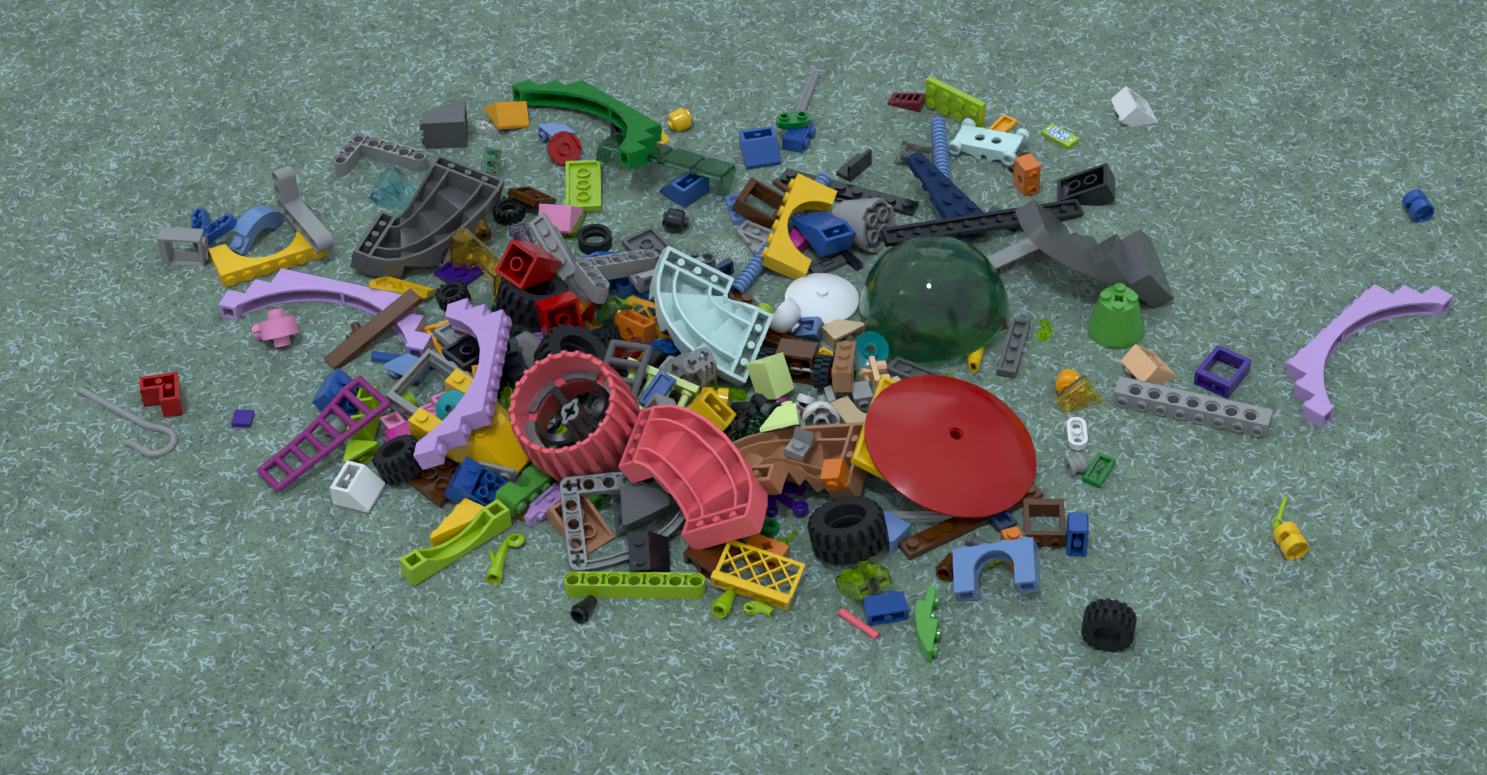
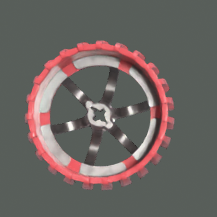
(553, 385)

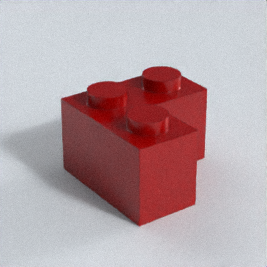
(162, 390)

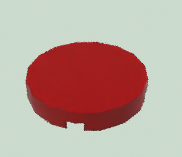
(564, 147)

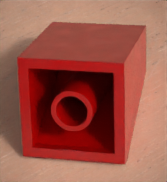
(527, 264)

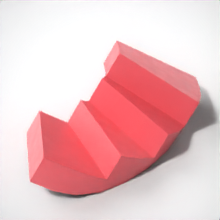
(699, 471)

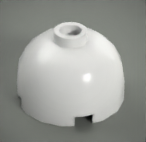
(786, 317)
(820, 414)

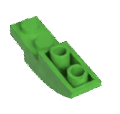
(927, 625)

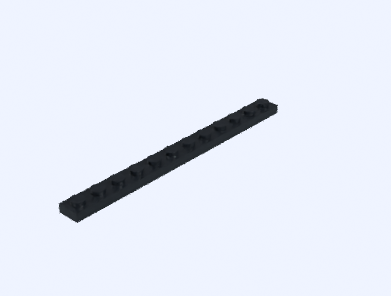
(975, 222)

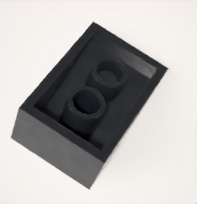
(1089, 186)

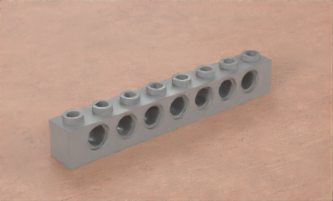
(1192, 407)

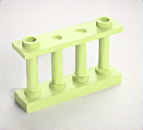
(686, 388)

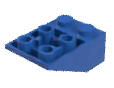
(825, 232)
(474, 483)

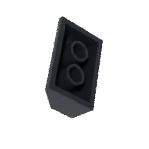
(464, 352)

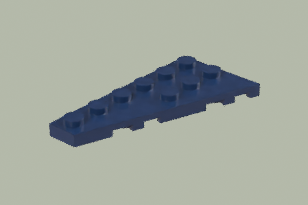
(943, 193)

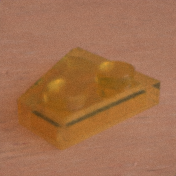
(1077, 395)

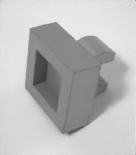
(830, 395)

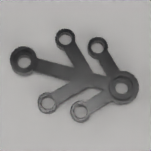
(757, 402)

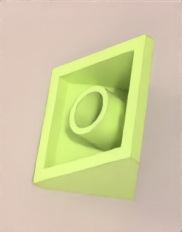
(771, 376)

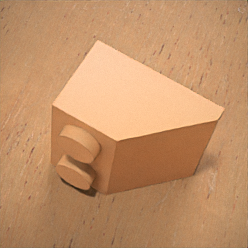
(1147, 366)

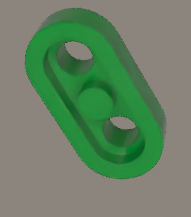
(793, 120)

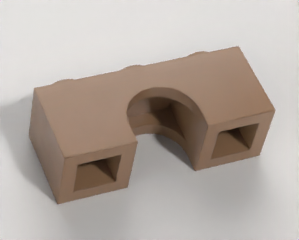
(844, 366)

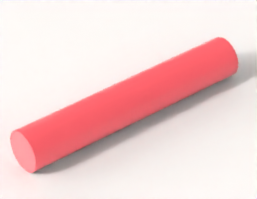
(858, 623)

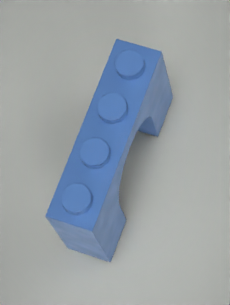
(971, 560)

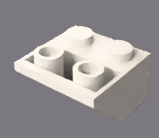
(356, 487)

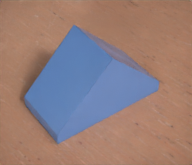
(809, 328)
(897, 531)

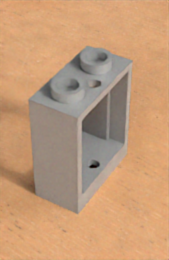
(187, 235)

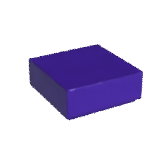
(243, 418)

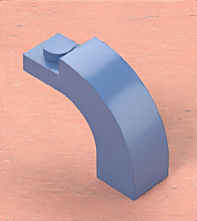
(251, 224)

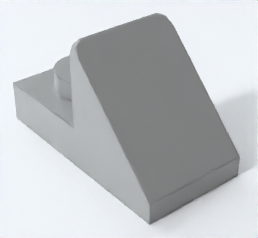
(800, 444)

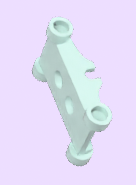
(1004, 149)

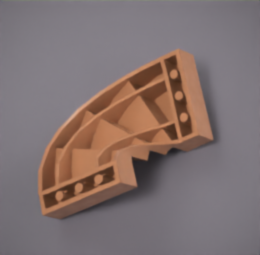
(771, 467)

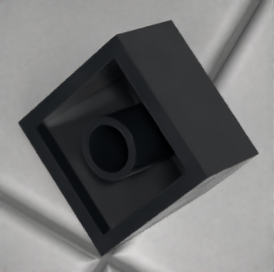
(647, 552)

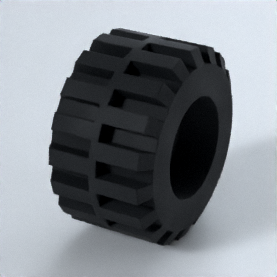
(396, 459)
(1108, 625)

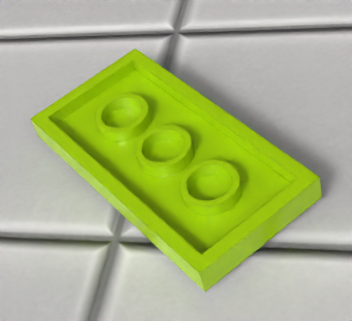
(954, 102)
(583, 185)

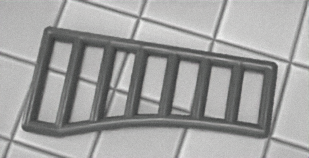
(610, 360)

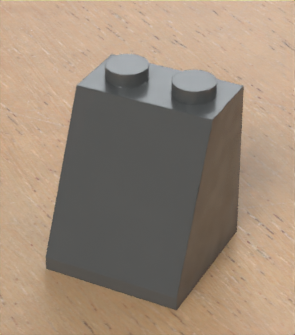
(445, 126)
(638, 506)

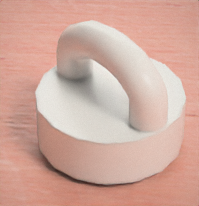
(805, 399)

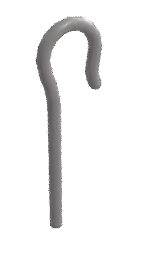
(138, 421)

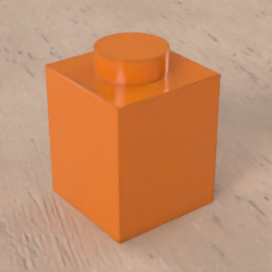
(834, 474)

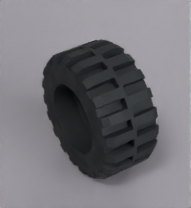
(521, 304)
(569, 339)
(847, 530)

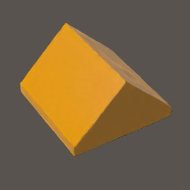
(508, 114)

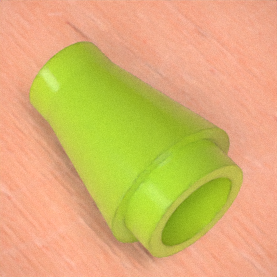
(722, 605)

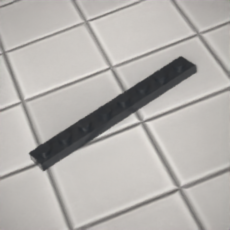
(851, 192)

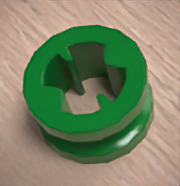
(770, 533)

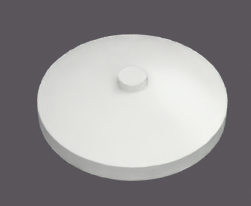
(824, 297)

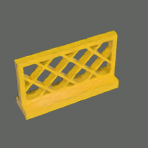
(752, 590)

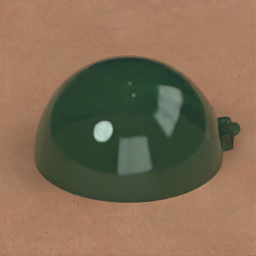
(933, 299)

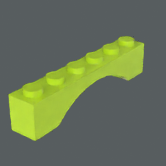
(425, 562)

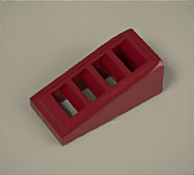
(911, 101)

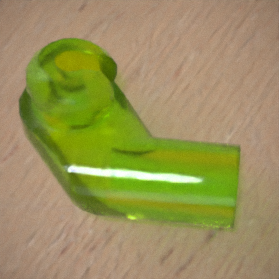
(1046, 330)

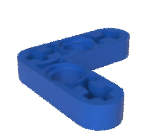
(214, 230)

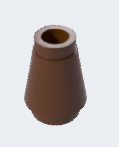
(944, 569)

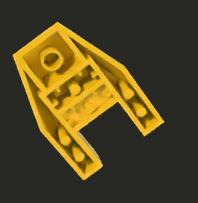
(488, 444)

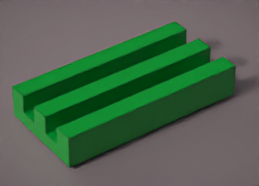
(1093, 481)

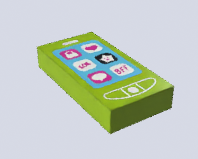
(1060, 136)

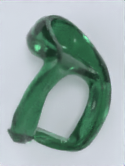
(606, 313)

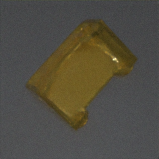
(470, 251)

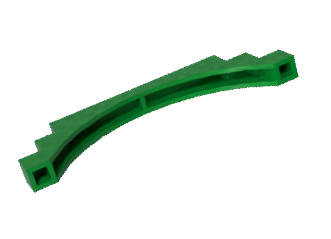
(639, 129)

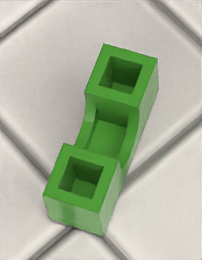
(532, 485)

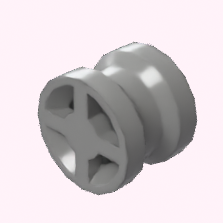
(1075, 465)

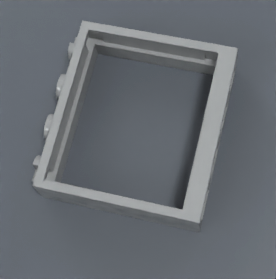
(430, 358)

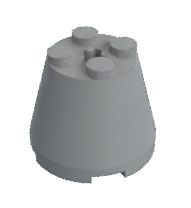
(866, 219)

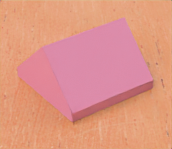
(562, 216)

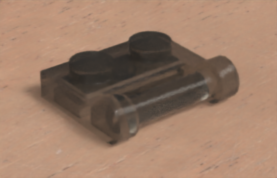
(904, 153)

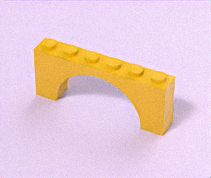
(781, 253)
(236, 268)

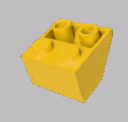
(713, 408)

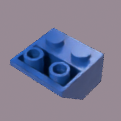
(759, 147)
(686, 188)
(329, 389)

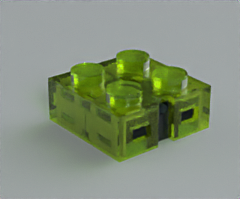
(863, 580)

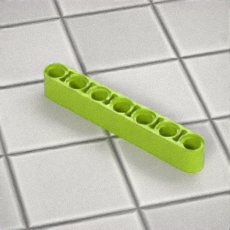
(635, 585)

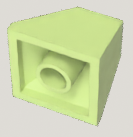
(783, 417)

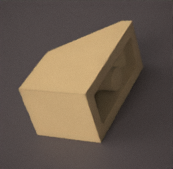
(840, 331)

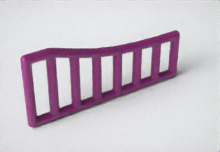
(320, 421)

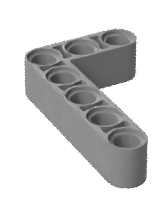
(378, 149)
(297, 212)
(594, 272)

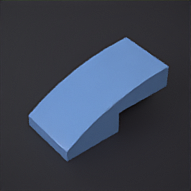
(735, 218)

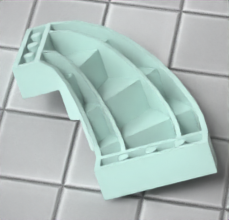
(698, 314)

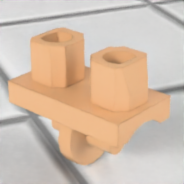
(873, 372)

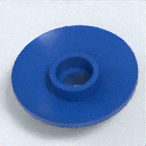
(665, 345)

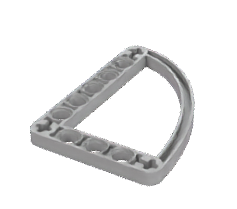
(576, 515)

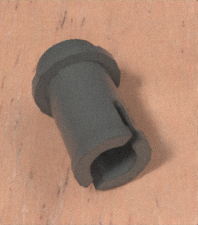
(972, 540)

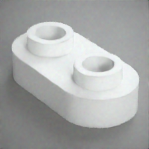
(1077, 437)

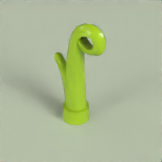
(495, 572)

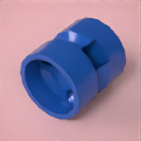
(1418, 205)

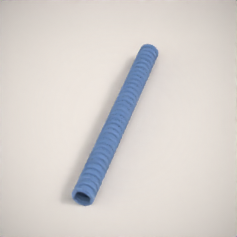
(940, 147)
(754, 267)

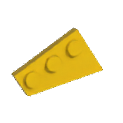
(401, 286)

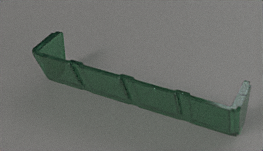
(677, 159)

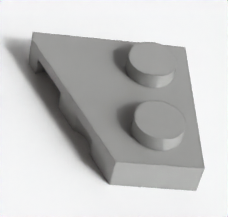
(753, 235)

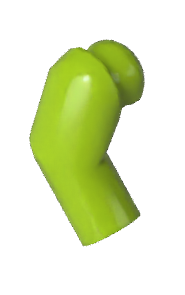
(757, 607)

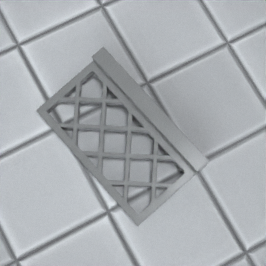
(554, 244)

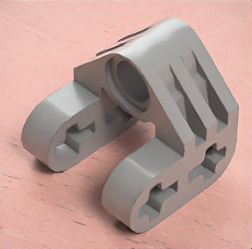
(692, 369)

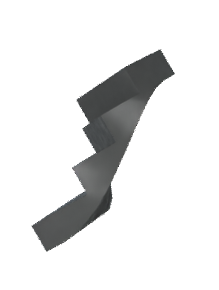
(446, 200)
(1111, 261)

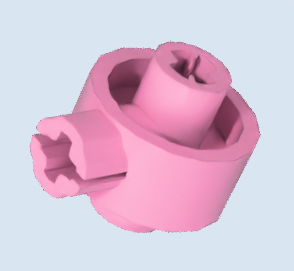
(276, 328)

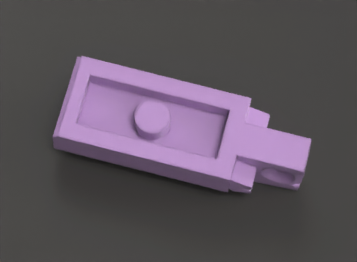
(539, 507)

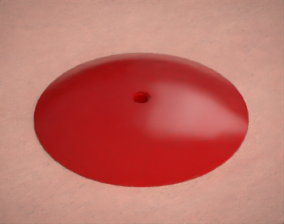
(950, 446)

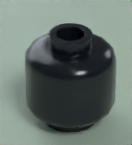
(675, 220)

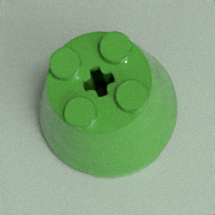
(1116, 318)

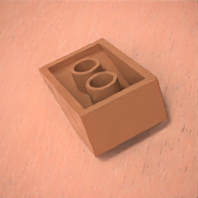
(595, 528)

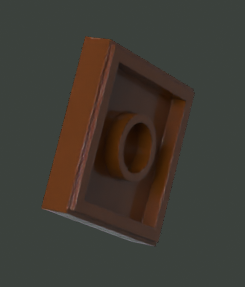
(531, 196)

